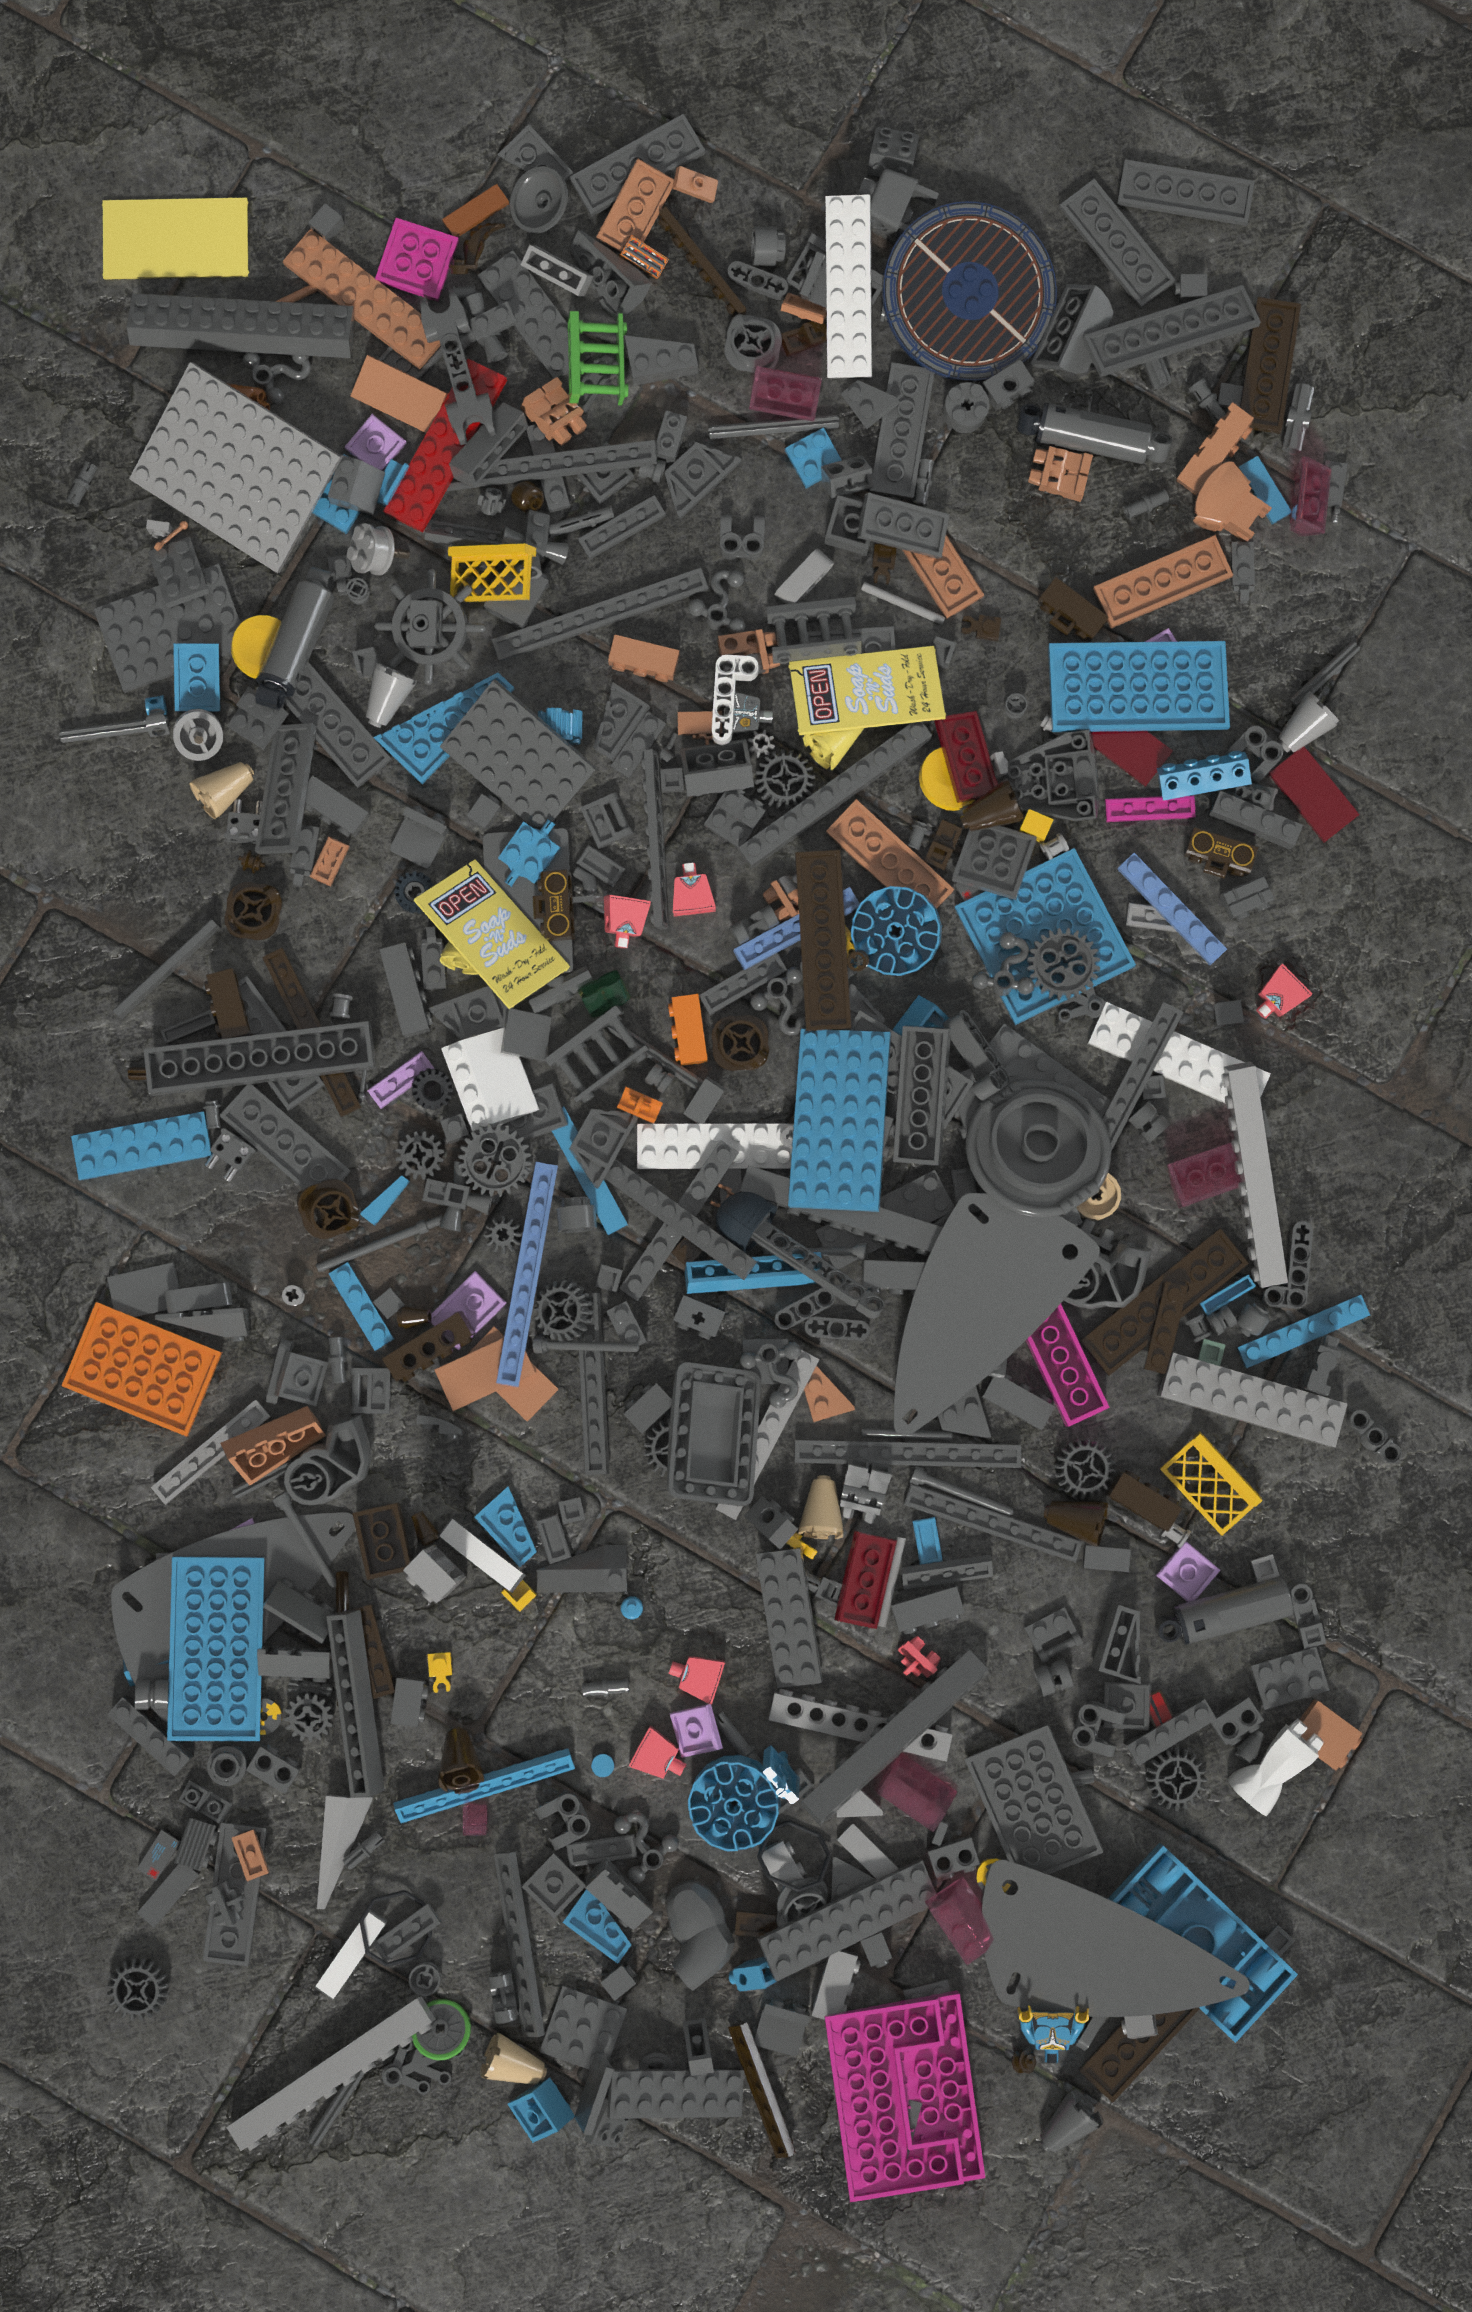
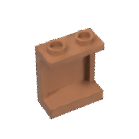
(1336, 1733)

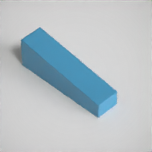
(382, 1203)
(1227, 1294)

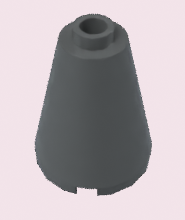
(1070, 2122)

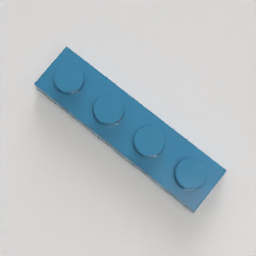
(361, 1306)

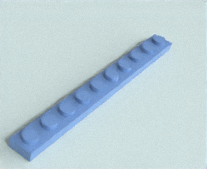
(527, 1274)

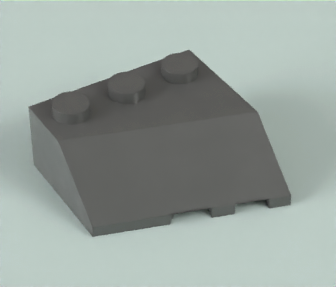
(295, 1662)

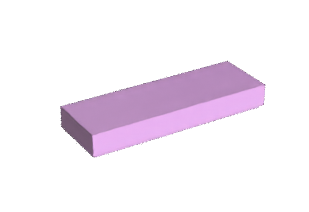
(399, 1080)

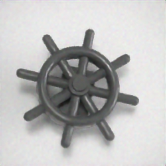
(427, 627)

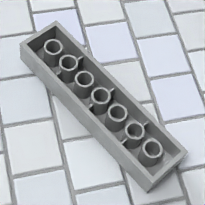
(1253, 1400)

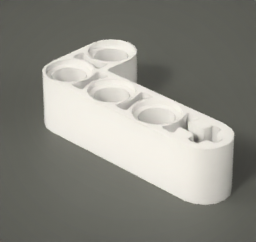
(727, 700)

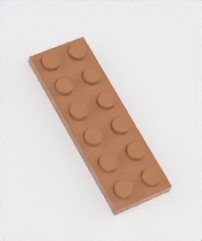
(1163, 581)
(885, 854)

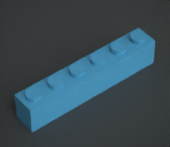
(767, 1272)

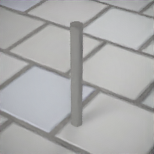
(896, 600)
(891, 1582)

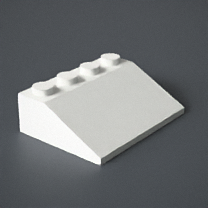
(489, 1082)

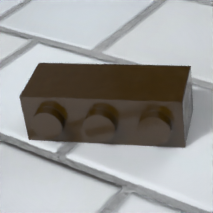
(227, 1004)

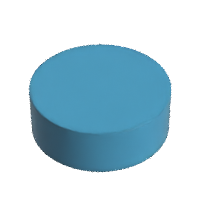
(602, 1765)

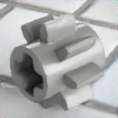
(757, 738)

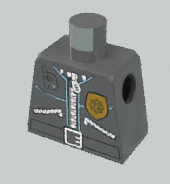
(747, 715)

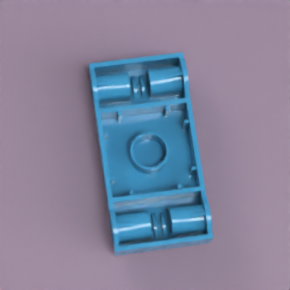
(1180, 1902)

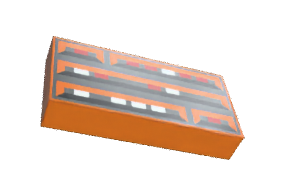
(644, 257)

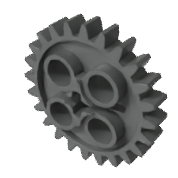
(1055, 946)
(474, 1152)

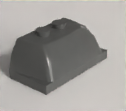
(1078, 313)

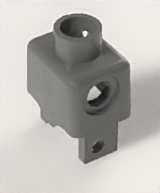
(892, 200)

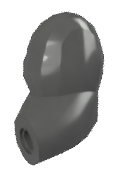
(1112, 1278)
(333, 1466)
(701, 1930)

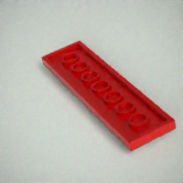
(429, 468)

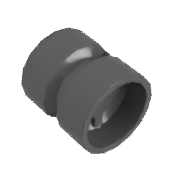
(1150, 1129)
(1045, 1680)
(151, 1694)

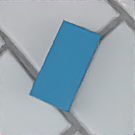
(927, 1540)

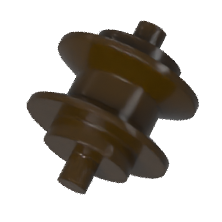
(251, 861)
(1023, 2061)

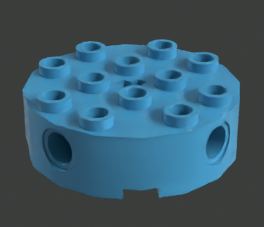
(904, 909)
(729, 1825)

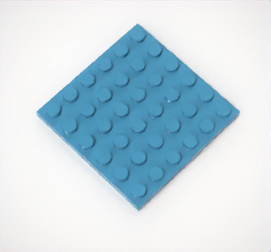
(1049, 899)

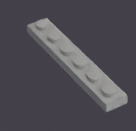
(208, 1453)

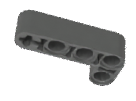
(978, 1055)
(1291, 1265)

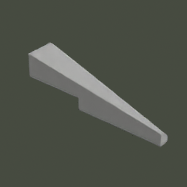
(341, 1825)

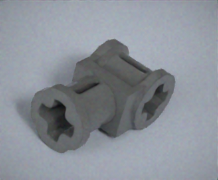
(824, 1588)

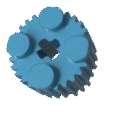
(564, 723)

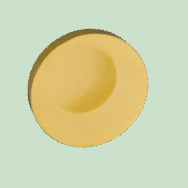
(252, 643)
(937, 784)

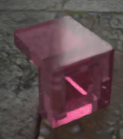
(475, 1820)

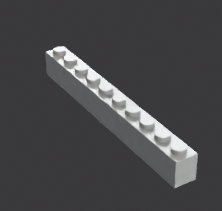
(1255, 1174)
(331, 2073)

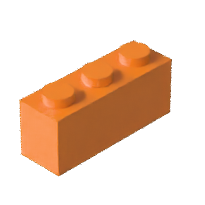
(688, 1030)

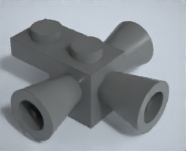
(487, 326)
(537, 536)
(456, 1197)

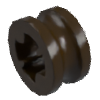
(851, 964)

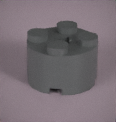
(974, 398)

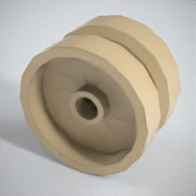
(1107, 1202)

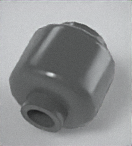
(1253, 1319)

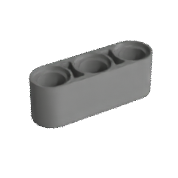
(804, 578)

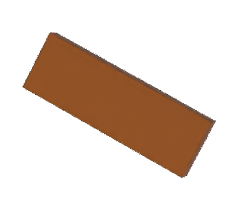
(475, 211)

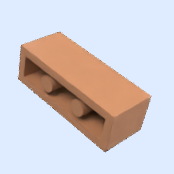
(643, 658)

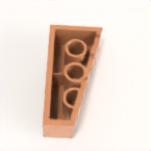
(1216, 448)
(272, 1444)

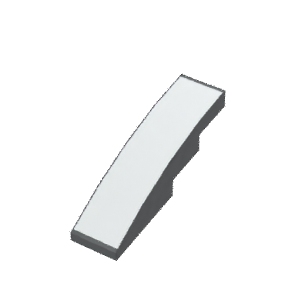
(482, 1555)
(350, 1956)

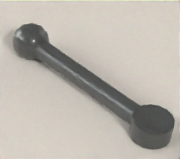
(361, 1096)

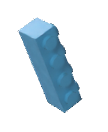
(1204, 775)

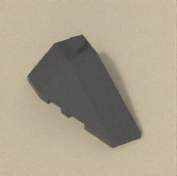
(616, 280)
(222, 1322)
(592, 1571)

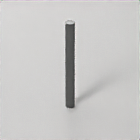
(919, 1434)

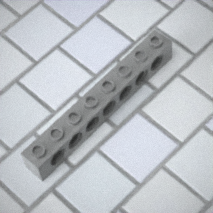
(781, 1700)

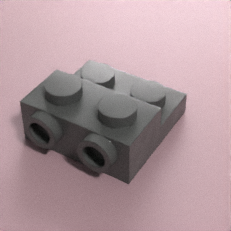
(256, 721)
(735, 817)

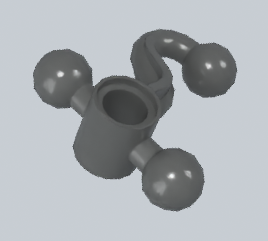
(275, 395)
(697, 606)
(1024, 985)
(760, 1001)
(792, 1351)
(668, 1844)

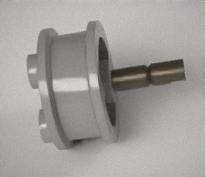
(373, 549)
(197, 734)

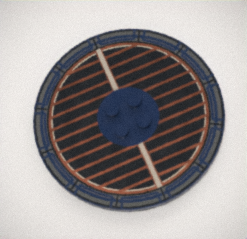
(968, 290)

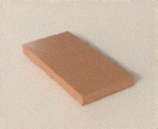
(636, 206)
(398, 394)
(946, 579)
(475, 1375)
(532, 1390)

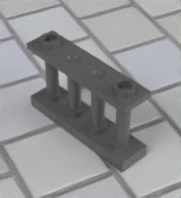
(809, 612)
(596, 1032)

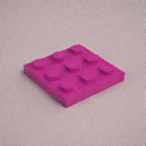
(417, 259)

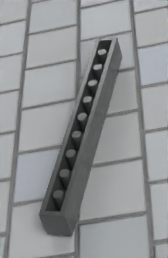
(834, 794)
(882, 1225)
(894, 1737)

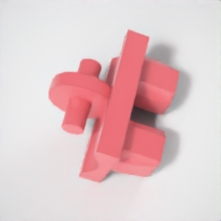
(915, 1661)

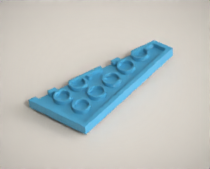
(418, 740)

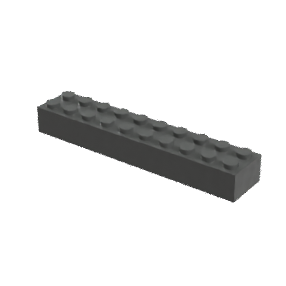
(241, 325)
(259, 1058)

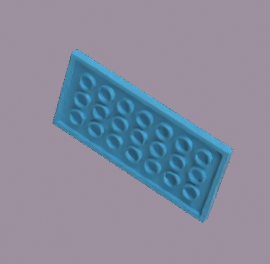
(1138, 686)
(839, 1120)
(215, 1648)

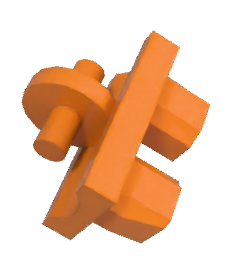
(640, 1105)

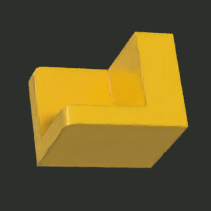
(1036, 825)
(521, 1596)

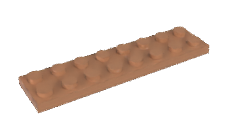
(373, 303)

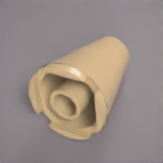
(221, 787)
(822, 1511)
(511, 2063)

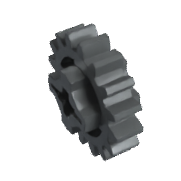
(410, 1157)
(309, 1725)

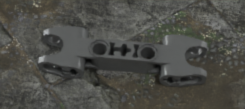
(446, 329)

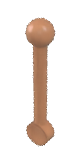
(183, 525)

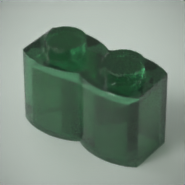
(604, 994)

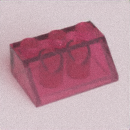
(785, 393)
(1310, 498)
(1204, 1175)
(916, 1792)
(962, 1919)

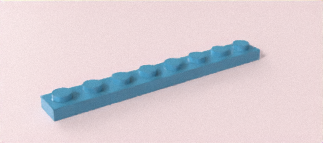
(493, 1783)

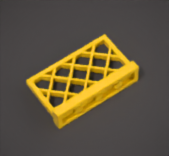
(493, 553)
(1228, 1473)

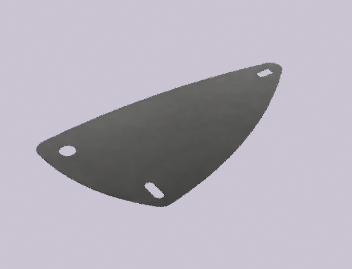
(981, 1301)
(146, 1634)
(1091, 1952)

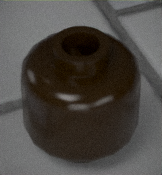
(527, 496)

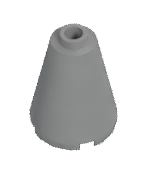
(387, 694)
(1307, 724)

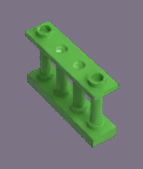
(577, 367)

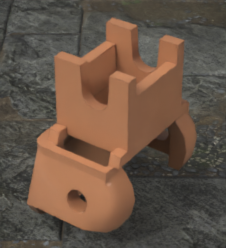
(1228, 503)

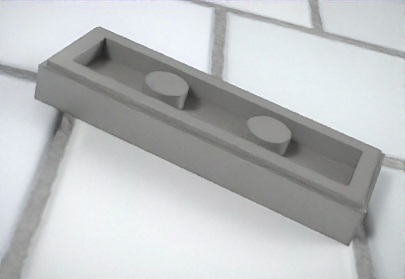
(1147, 917)
(866, 1852)

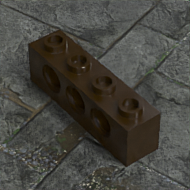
(397, 1362)

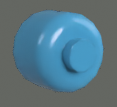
(631, 1607)

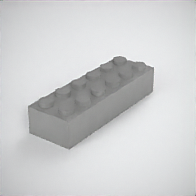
(434, 1574)

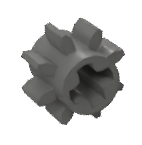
(491, 501)

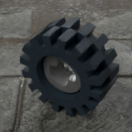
(406, 884)

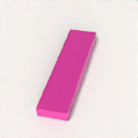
(1149, 808)

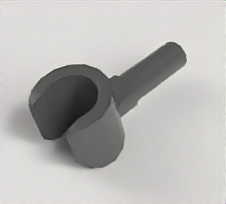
(665, 755)

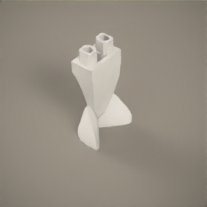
(1284, 1758)

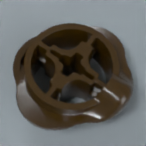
(264, 929)
(725, 1059)
(311, 1198)

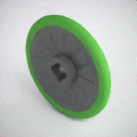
(456, 2034)

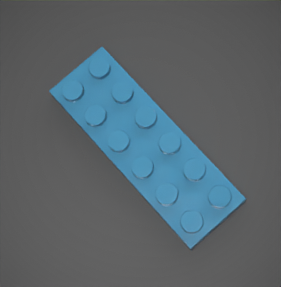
(141, 1145)

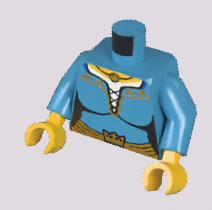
(1052, 2029)

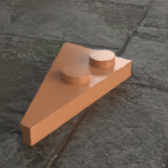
(824, 1397)

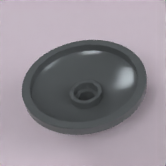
(531, 196)

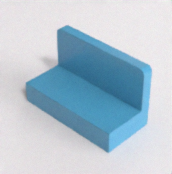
(393, 476)

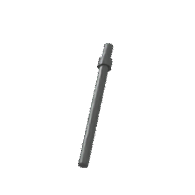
(420, 1227)

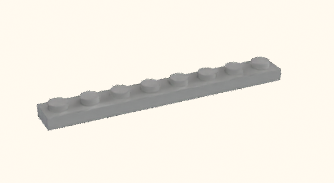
(776, 1419)

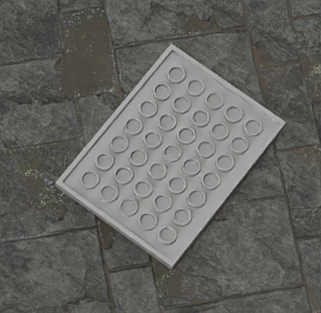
(235, 467)

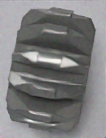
(495, 1237)

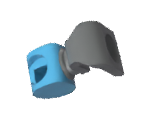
(156, 709)

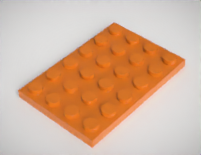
(141, 1369)

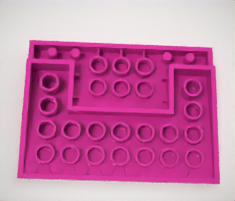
(878, 2065)

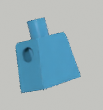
(750, 1975)

